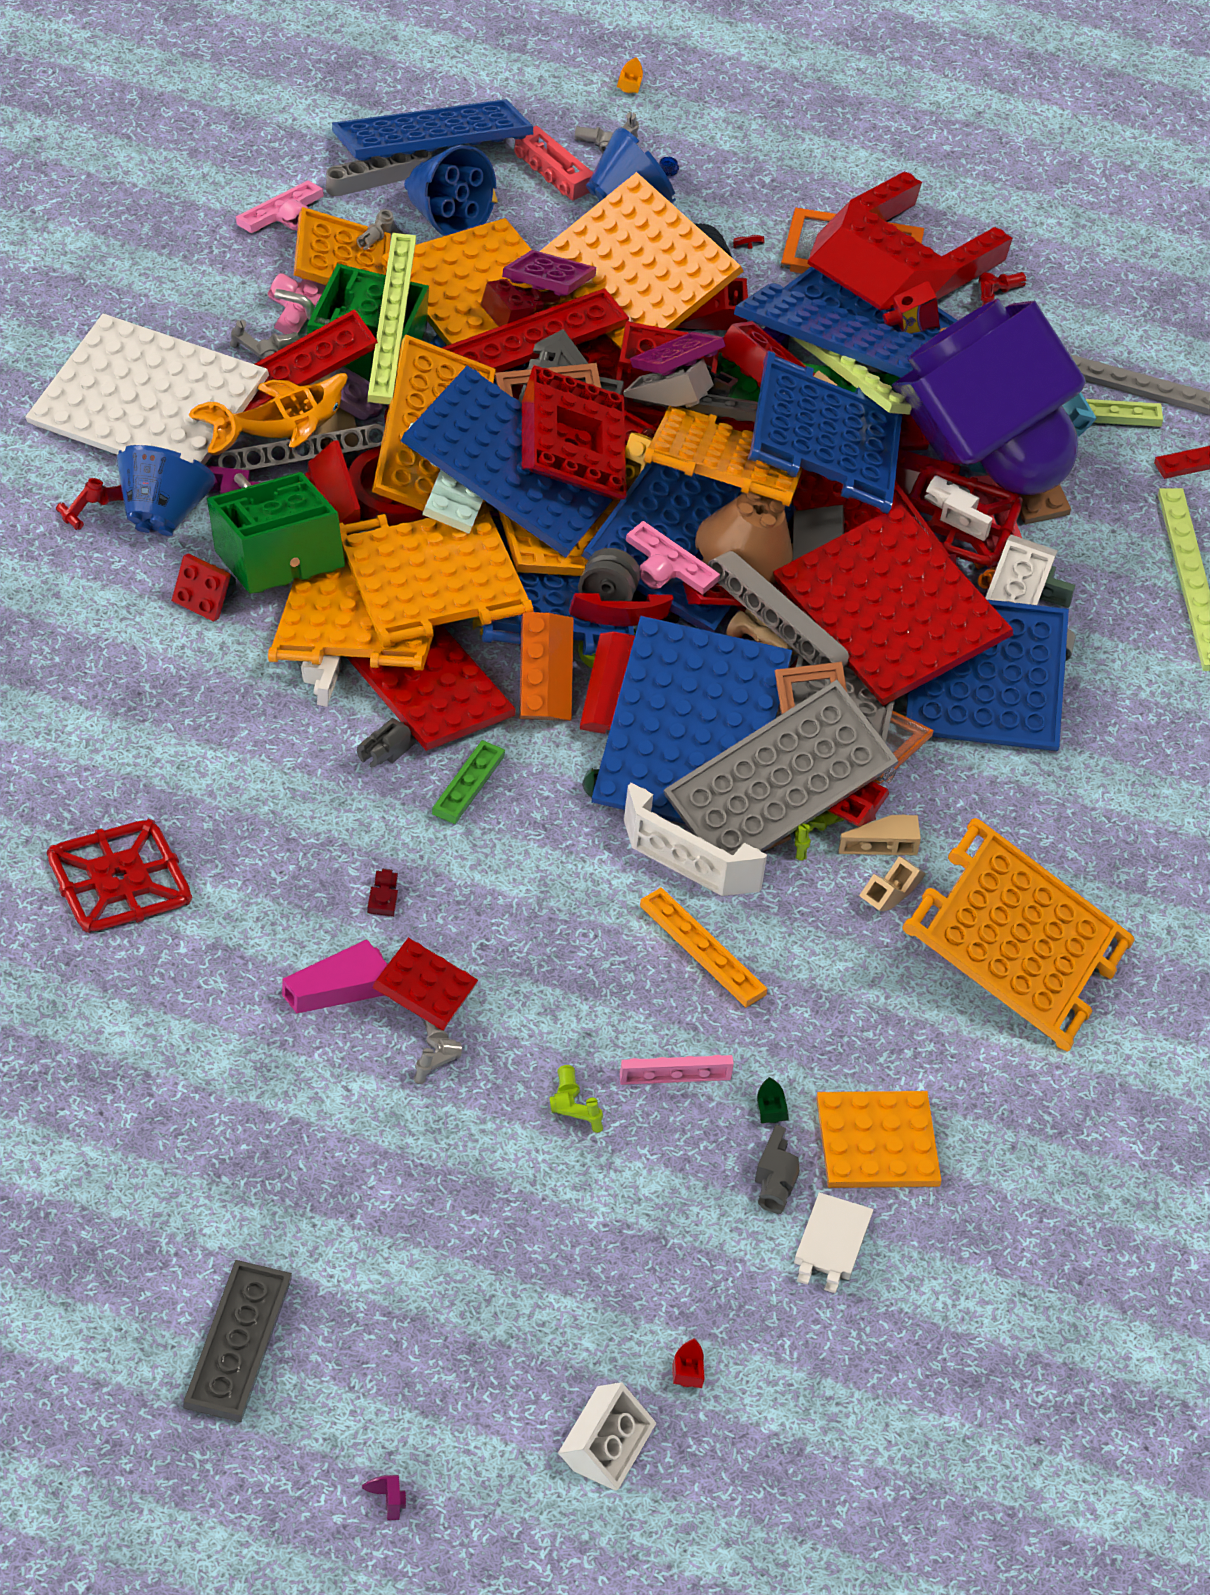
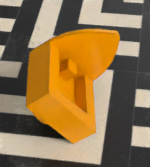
(631, 76)

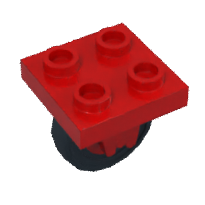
(202, 587)

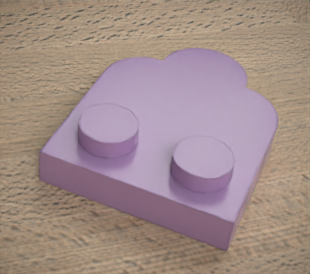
(355, 396)

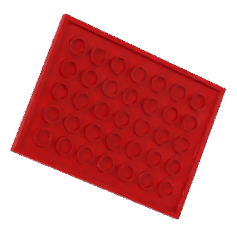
(893, 603)

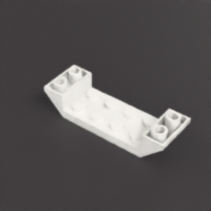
(1021, 572)
(688, 853)

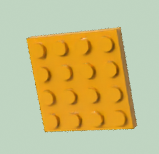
(332, 240)
(878, 1139)

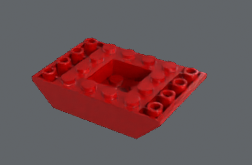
(574, 433)

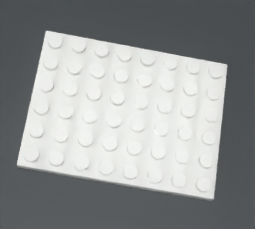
(139, 388)

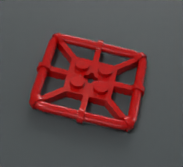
(1010, 502)
(112, 889)

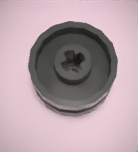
(610, 574)

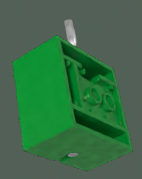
(363, 291)
(275, 531)

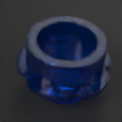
(669, 165)

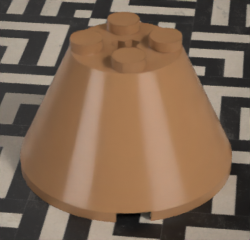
(752, 529)

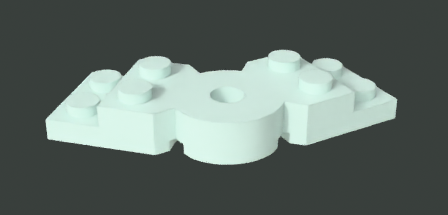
(452, 503)

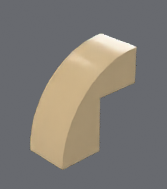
(897, 884)

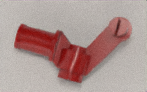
(990, 283)
(93, 492)

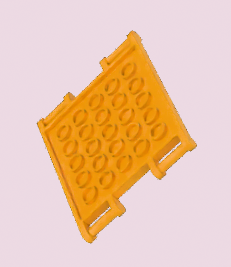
(699, 446)
(431, 574)
(331, 619)
(1020, 933)

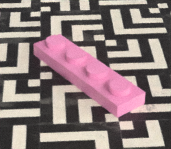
(676, 1069)

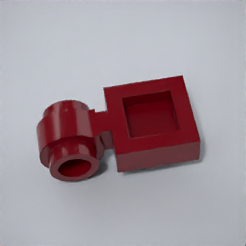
(383, 899)

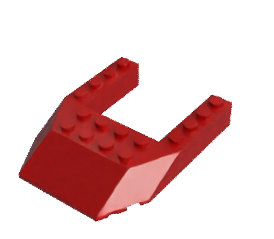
(882, 261)

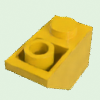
(634, 456)

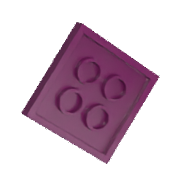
(549, 272)
(678, 352)

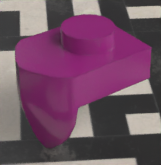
(394, 1496)

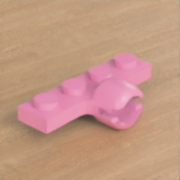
(281, 208)
(294, 314)
(669, 561)

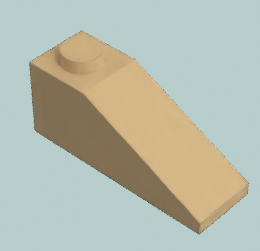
(883, 837)

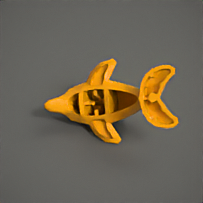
(290, 414)

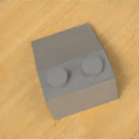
(676, 389)

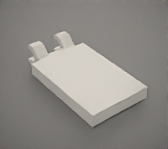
(832, 1240)

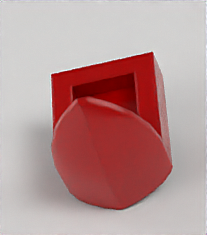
(689, 1365)

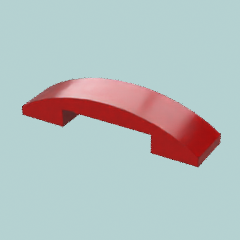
(619, 613)

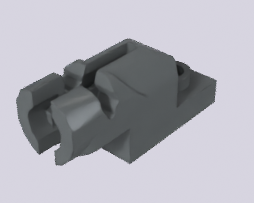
(386, 743)
(776, 1172)

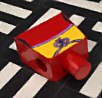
(914, 310)

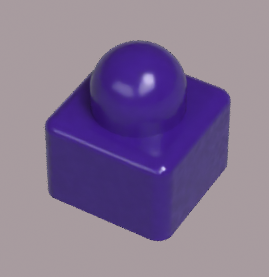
(996, 396)

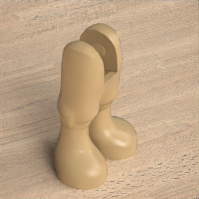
(749, 624)

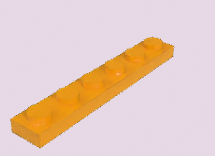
(703, 947)

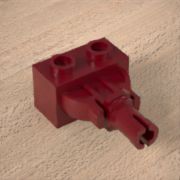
(510, 303)

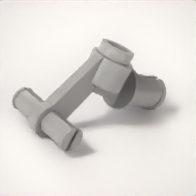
(602, 138)
(383, 223)
(264, 347)
(445, 1051)

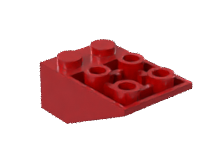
(719, 310)

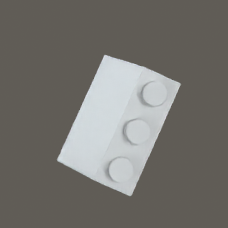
(607, 1436)

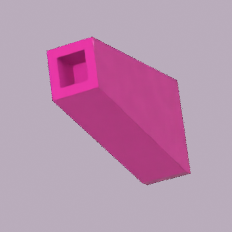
(336, 979)

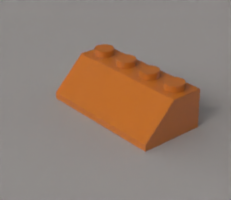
(546, 666)

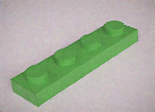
(468, 782)

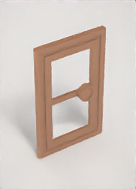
(587, 371)
(786, 676)

